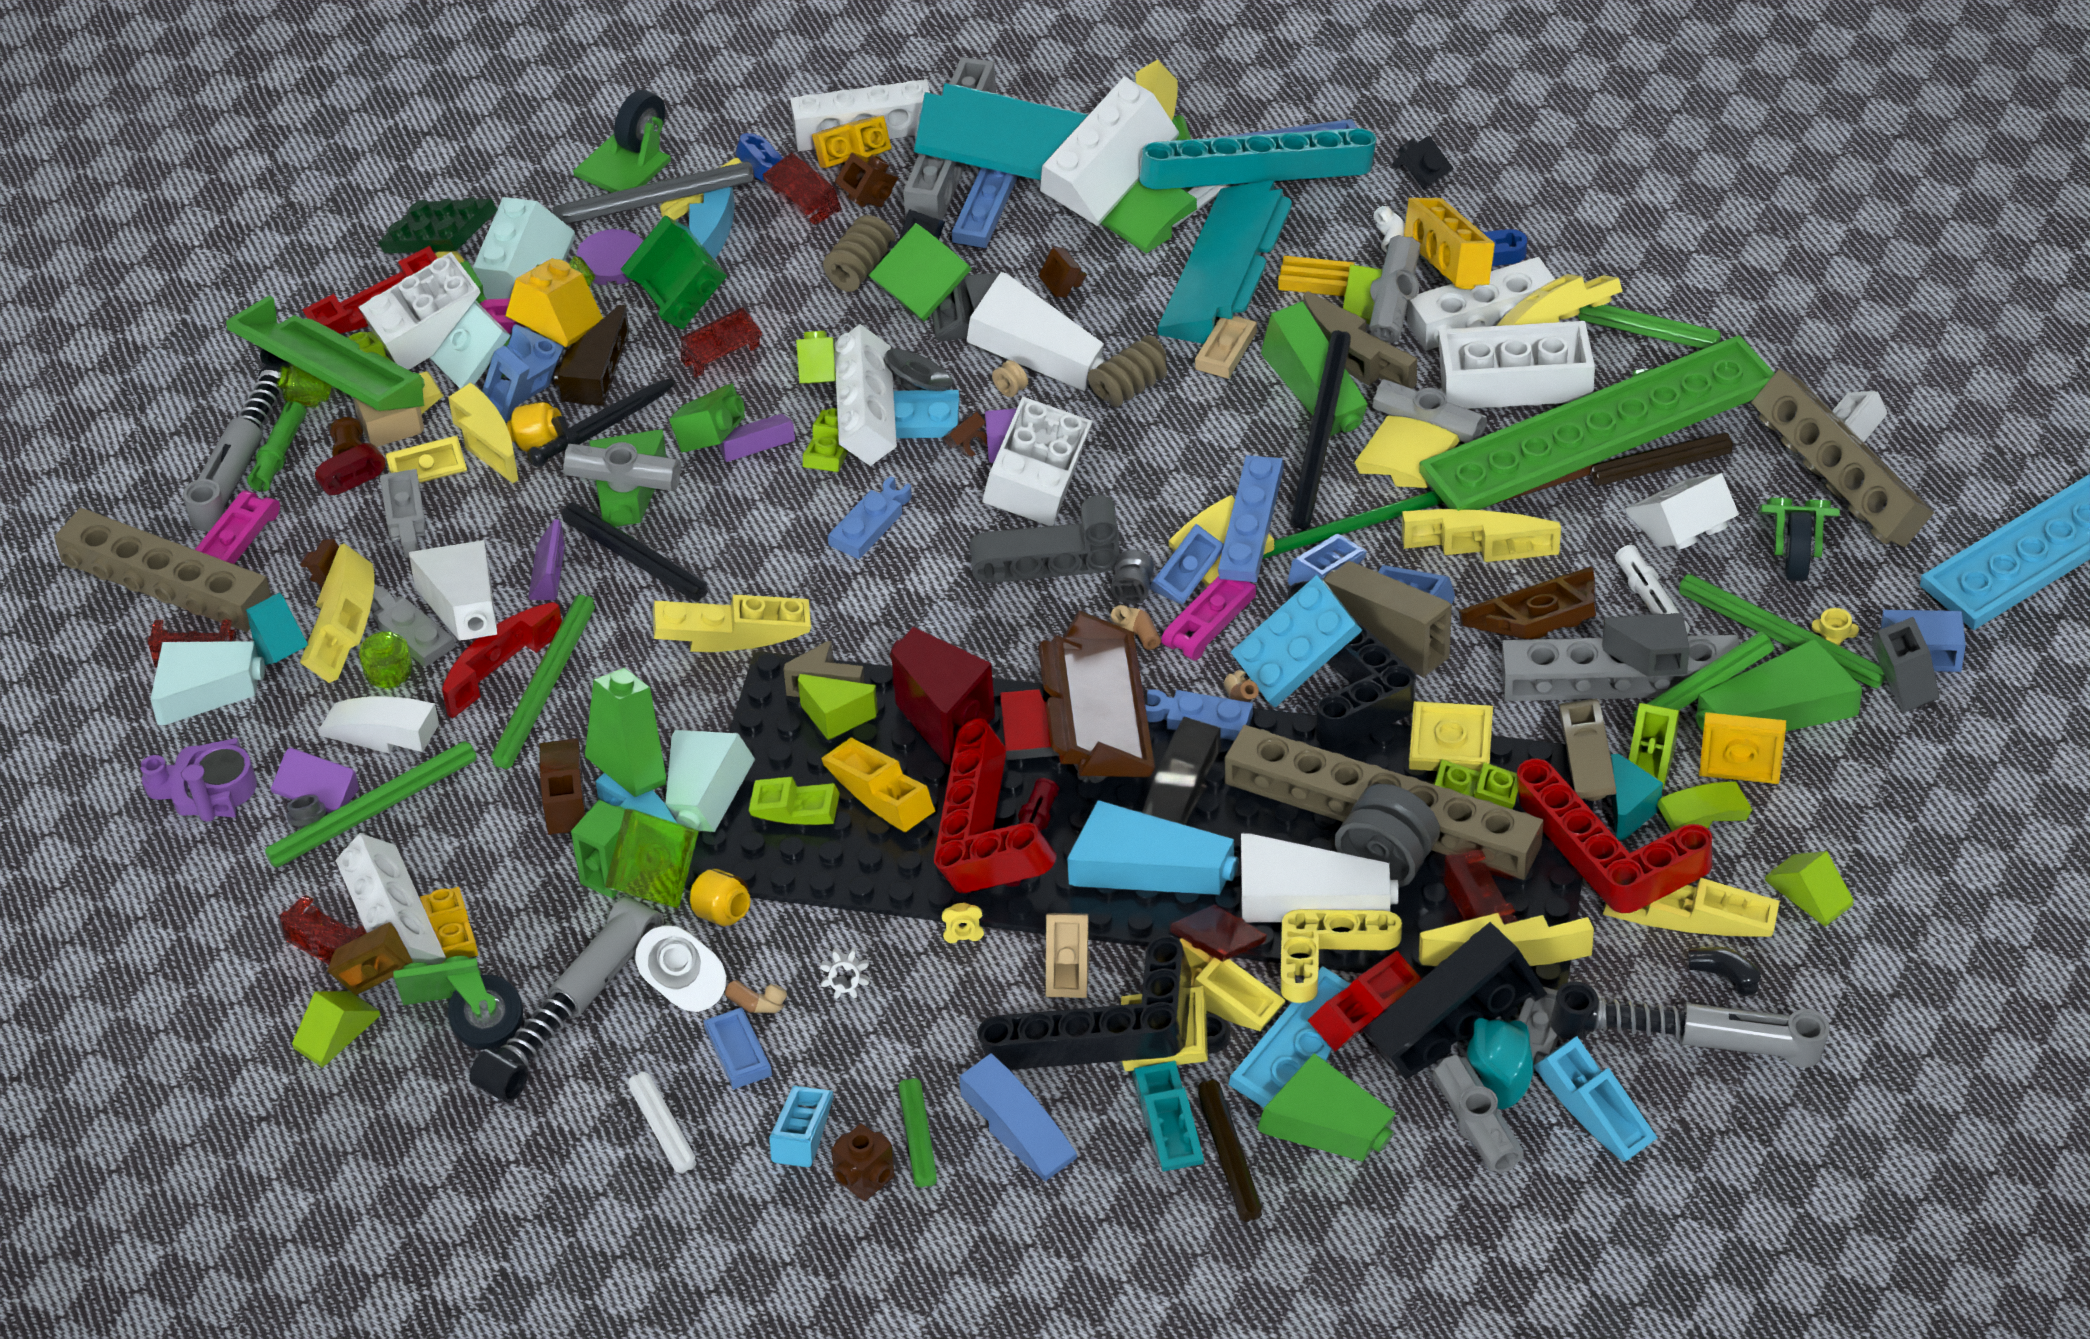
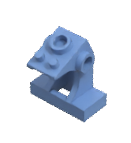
(528, 364)

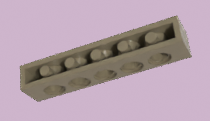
(1904, 510)
(160, 568)

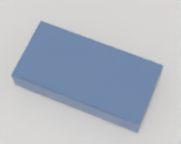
(737, 1048)

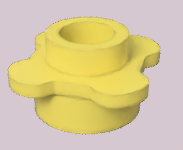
(1835, 625)
(959, 914)

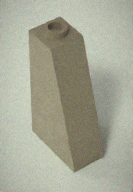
(1399, 615)

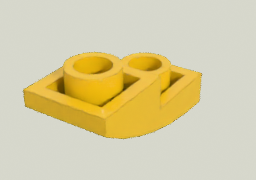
(860, 137)
(450, 922)

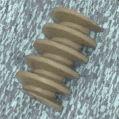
(858, 252)
(1129, 371)

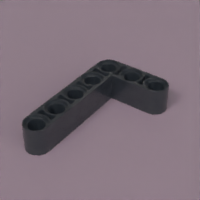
(1378, 693)
(1102, 1033)

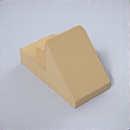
(1067, 955)

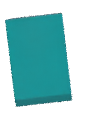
(274, 629)
(1635, 796)

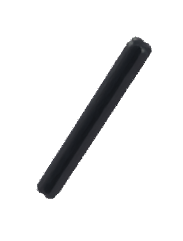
(634, 551)

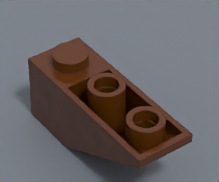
(562, 785)

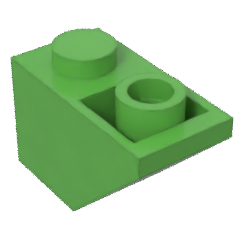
(708, 419)

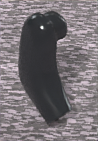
(1728, 964)

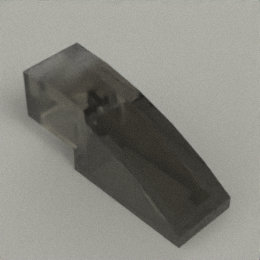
(1183, 771)

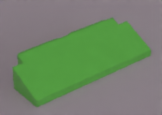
(330, 357)

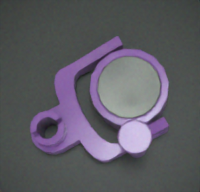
(216, 773)

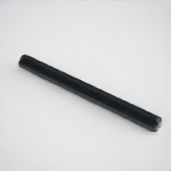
(1320, 430)

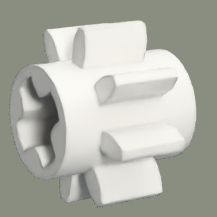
(840, 983)

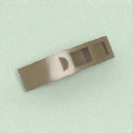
(1367, 355)
(1587, 749)

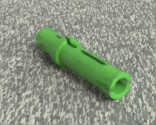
(272, 455)

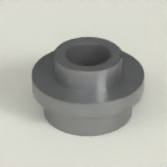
(305, 811)

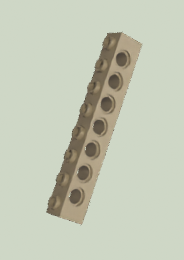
(1333, 783)

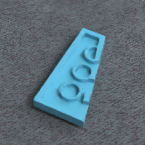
(1286, 1045)

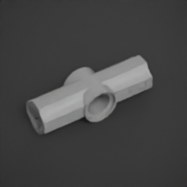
(1394, 288)
(1431, 407)
(622, 467)
(1478, 1114)

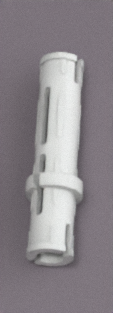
(1632, 564)

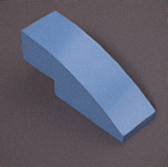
(1016, 1117)

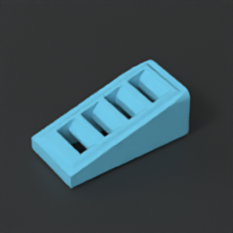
(800, 1128)

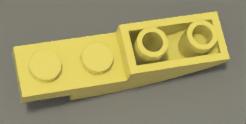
(1562, 299)
(343, 614)
(742, 625)

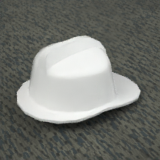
(681, 968)

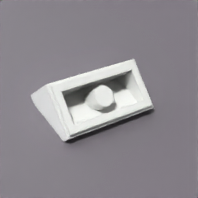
(1861, 412)

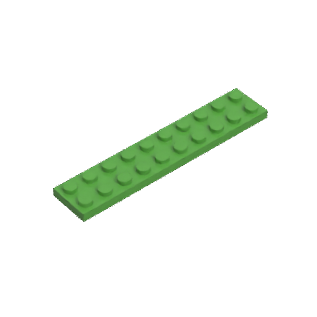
(1597, 426)

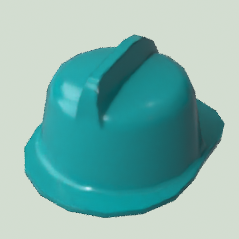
(1502, 1058)

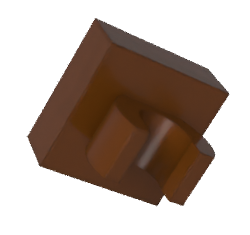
(1061, 272)
(965, 432)
(320, 560)

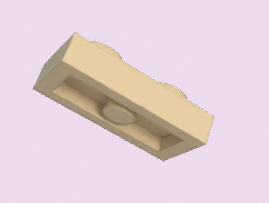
(1225, 346)

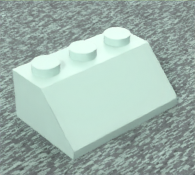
(516, 242)

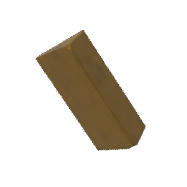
(369, 959)

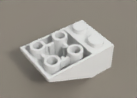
(420, 310)
(1036, 461)

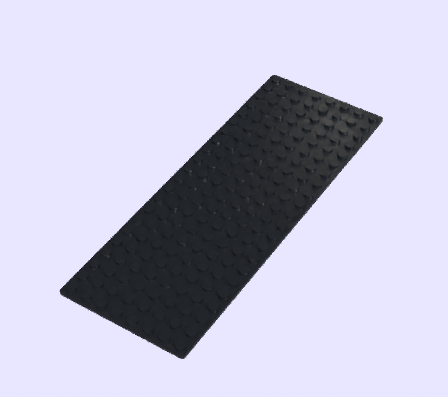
(882, 870)

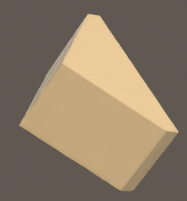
(388, 425)

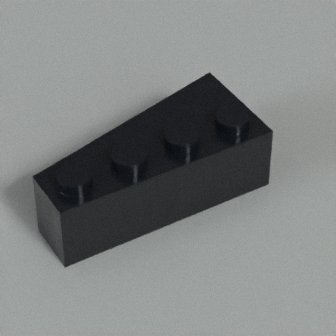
(1476, 981)

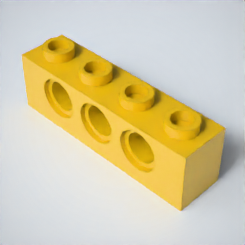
(1450, 242)

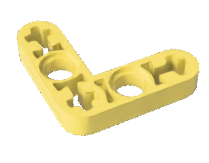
(1302, 935)

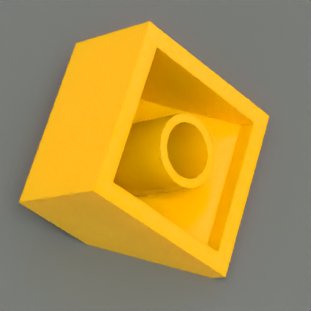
(554, 302)

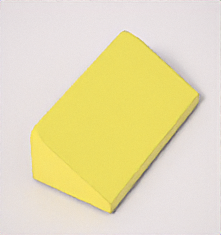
(430, 459)

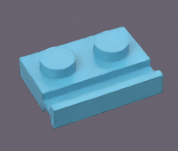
(925, 413)

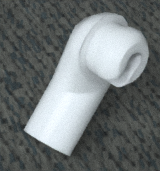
(1389, 224)

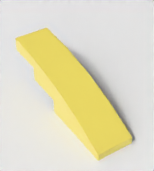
(1493, 533)
(1708, 910)
(1532, 936)

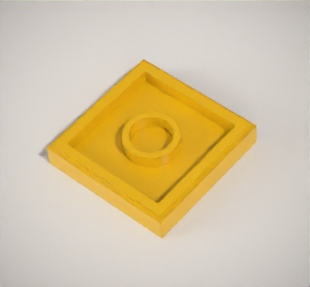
(1742, 748)

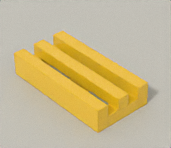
(1314, 275)

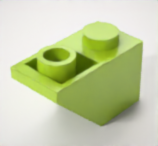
(816, 358)

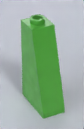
(1298, 355)
(1797, 687)

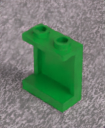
(675, 271)

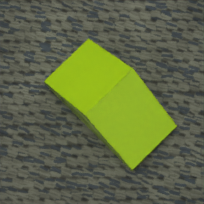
(1358, 294)
(837, 703)
(1654, 740)
(1812, 885)
(332, 1024)

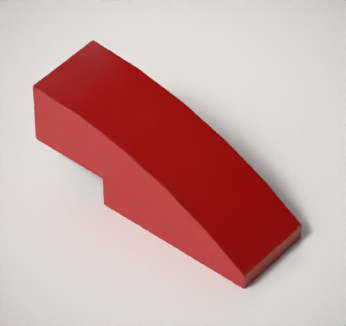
(1363, 1000)

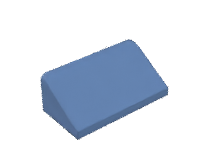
(1187, 565)

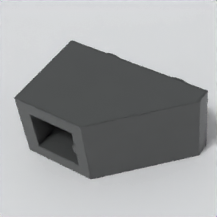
(1649, 643)
(1906, 664)

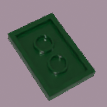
(437, 224)

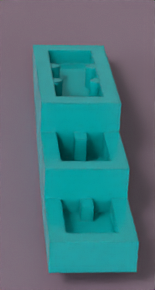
(1168, 1116)

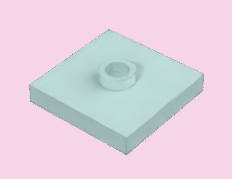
(470, 346)

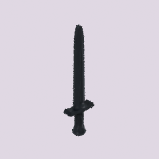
(597, 422)

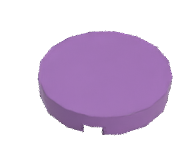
(607, 253)

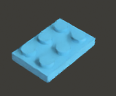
(1296, 641)

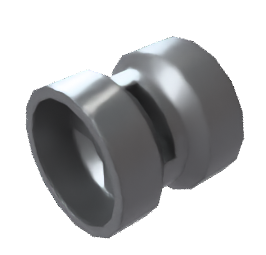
(1132, 576)

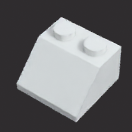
(1685, 511)

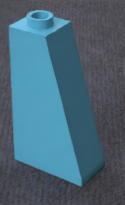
(1149, 854)

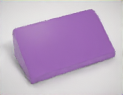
(757, 437)
(548, 564)
(311, 775)

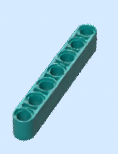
(1257, 158)

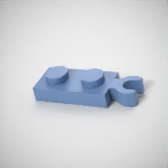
(869, 519)
(1217, 711)

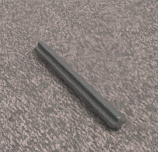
(655, 193)

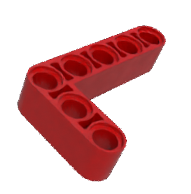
(967, 846)
(1619, 877)

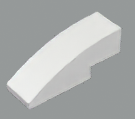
(382, 722)

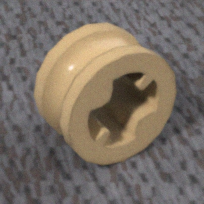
(1010, 378)

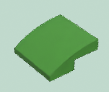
(1148, 214)
(920, 272)

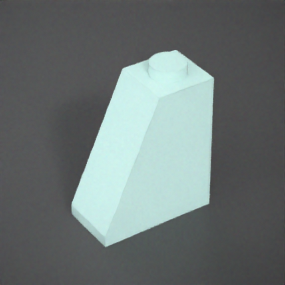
(203, 677)
(705, 776)

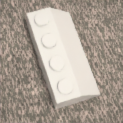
(1105, 151)
(1516, 364)

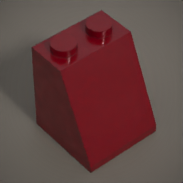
(940, 688)

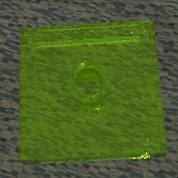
(651, 858)

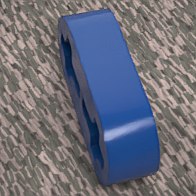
(758, 152)
(1503, 239)

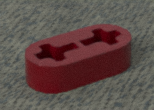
(350, 469)

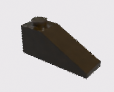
(593, 361)

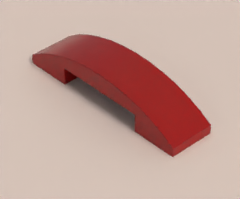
(346, 315)
(528, 628)

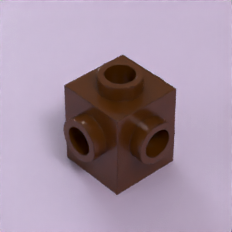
(866, 179)
(863, 1161)

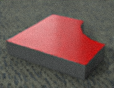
(1025, 725)

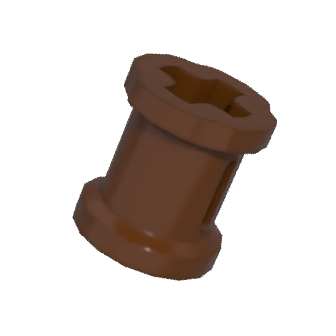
(346, 434)

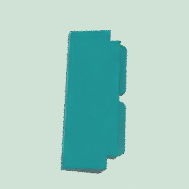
(992, 130)
(1226, 260)

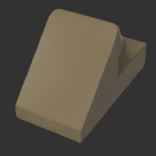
(819, 663)

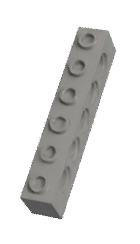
(934, 178)
(1584, 671)

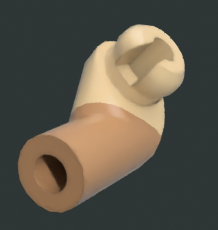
(1137, 622)
(1239, 688)
(755, 1002)

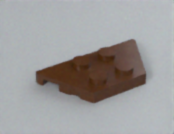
(1538, 608)

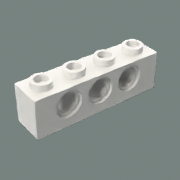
(896, 102)
(1477, 307)
(864, 395)
(386, 894)

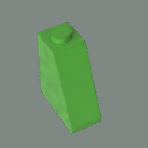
(630, 506)
(625, 733)
(1328, 1113)

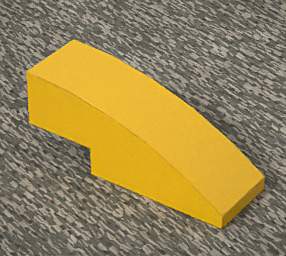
(880, 784)

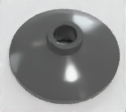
(917, 371)

